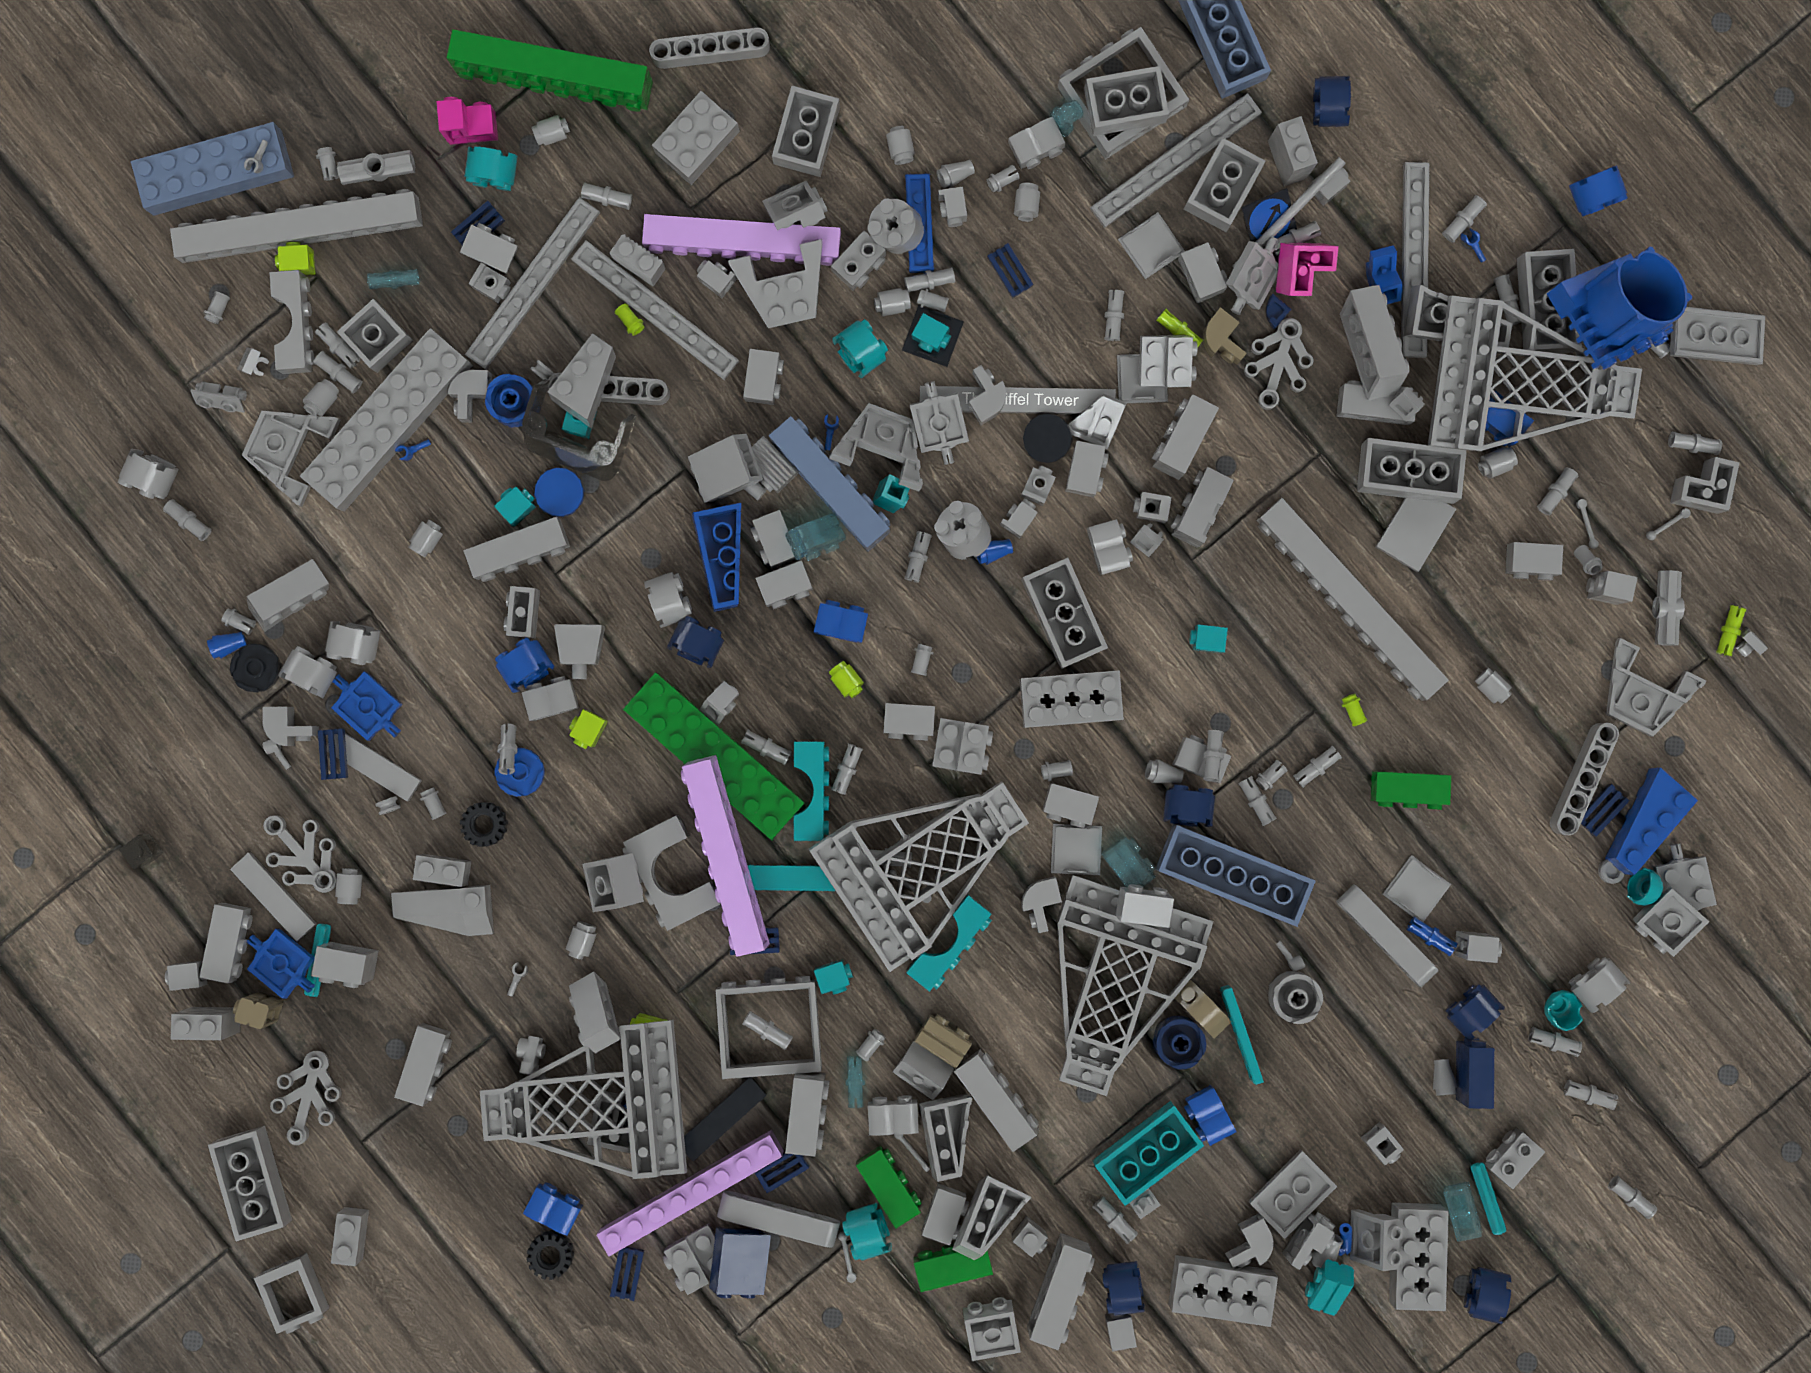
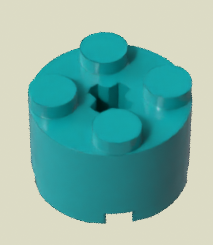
(490, 167)
(860, 348)
(867, 1232)

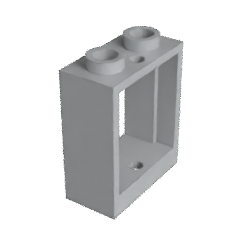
(304, 1267)

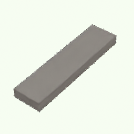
(378, 768)
(273, 896)

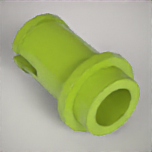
(629, 319)
(1354, 709)

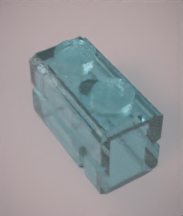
(815, 536)
(1128, 864)
(1463, 1211)

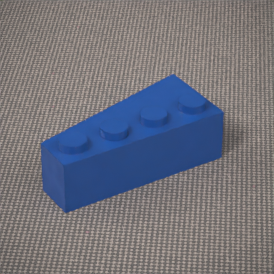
(719, 547)
(1654, 815)

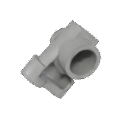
(531, 1050)

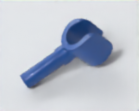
(1473, 242)
(830, 431)
(412, 449)

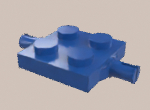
(366, 706)
(281, 963)

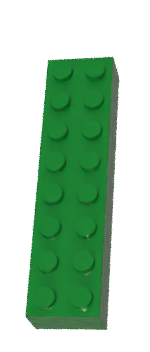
(550, 70)
(694, 736)

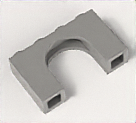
(671, 907)

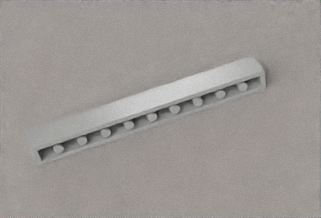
(301, 225)
(1352, 600)

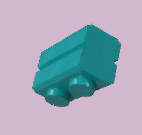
(1329, 1287)

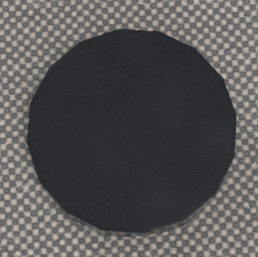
(1047, 438)
(255, 668)

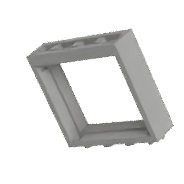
(1110, 147)
(767, 1068)

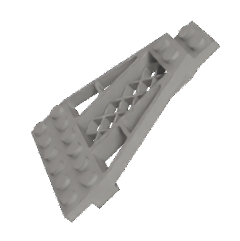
(1468, 370)
(871, 895)
(1092, 909)
(651, 1104)

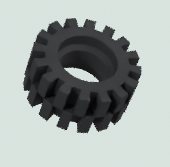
(470, 817)
(543, 1268)

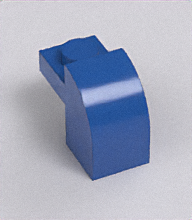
(1382, 272)

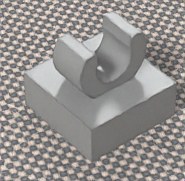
(249, 362)
(1407, 403)
(1147, 540)
(1750, 643)
(1145, 1203)

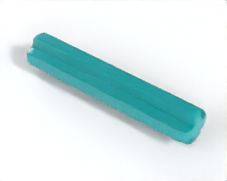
(321, 937)
(1488, 1198)

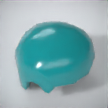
(1644, 887)
(1563, 1010)

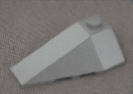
(451, 909)

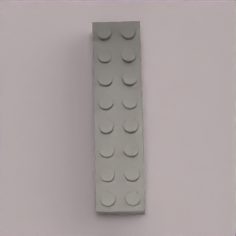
(385, 421)

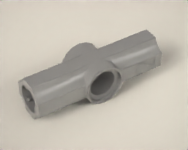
(361, 169)
(1668, 608)

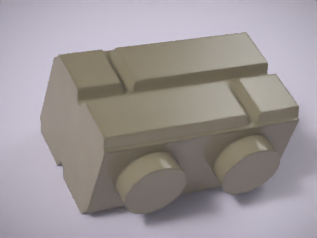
(257, 1010)
(943, 1040)

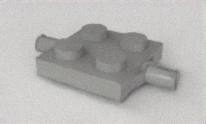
(1253, 275)
(939, 422)
(1688, 878)

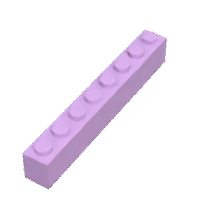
(736, 238)
(725, 855)
(690, 1193)

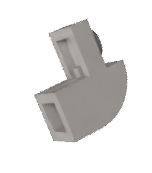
(465, 387)
(991, 401)
(280, 728)
(1038, 895)
(1258, 1243)

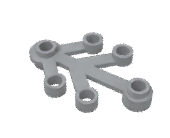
(1280, 359)
(303, 856)
(308, 1094)

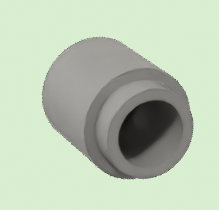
(550, 130)
(900, 145)
(1027, 202)
(892, 302)
(320, 398)
(1497, 462)
(425, 538)
(1493, 686)
(348, 886)
(581, 940)

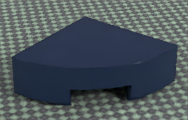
(1276, 311)

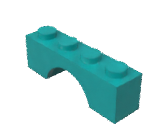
(811, 759)
(928, 967)

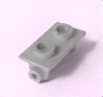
(208, 396)

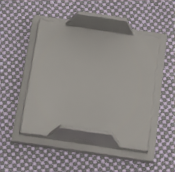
(1151, 245)
(1128, 382)
(1076, 849)
(1416, 889)

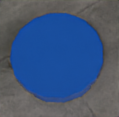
(559, 492)
(527, 775)

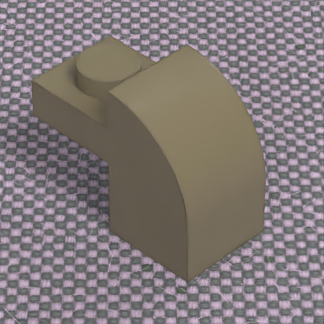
(1216, 337)
(1202, 1009)

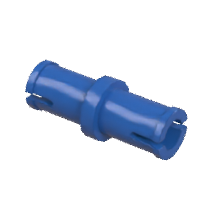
(1432, 936)

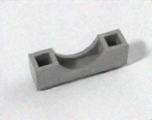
(294, 352)

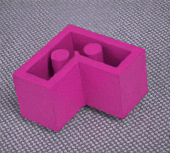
(466, 123)
(1298, 265)

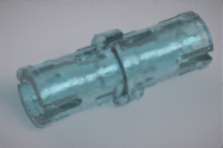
(393, 279)
(855, 1082)

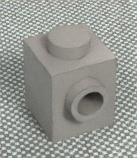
(1030, 1237)

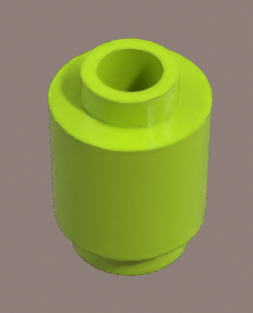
(846, 679)

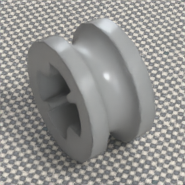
(542, 370)
(388, 805)

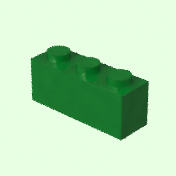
(1411, 789)
(889, 1186)
(948, 1268)

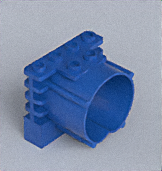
(1622, 305)

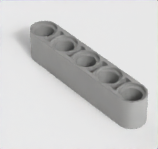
(699, 42)
(622, 385)
(1594, 772)
(1387, 936)
(778, 1219)

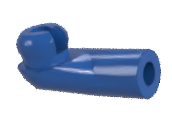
(1346, 1235)

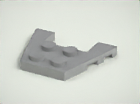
(786, 296)
(885, 435)
(277, 443)
(1641, 701)

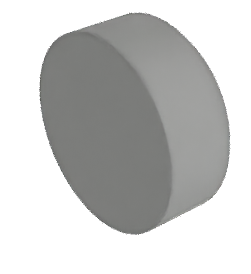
(1609, 872)

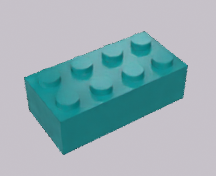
(1147, 1153)

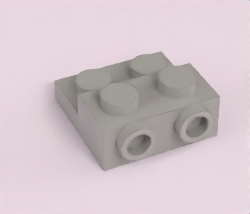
(796, 204)
(1167, 360)
(962, 746)
(1670, 922)
(1312, 1233)
(1376, 1240)
(691, 1259)
(991, 1329)

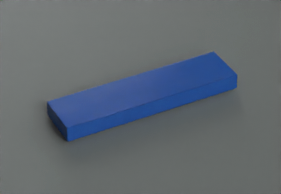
(919, 198)

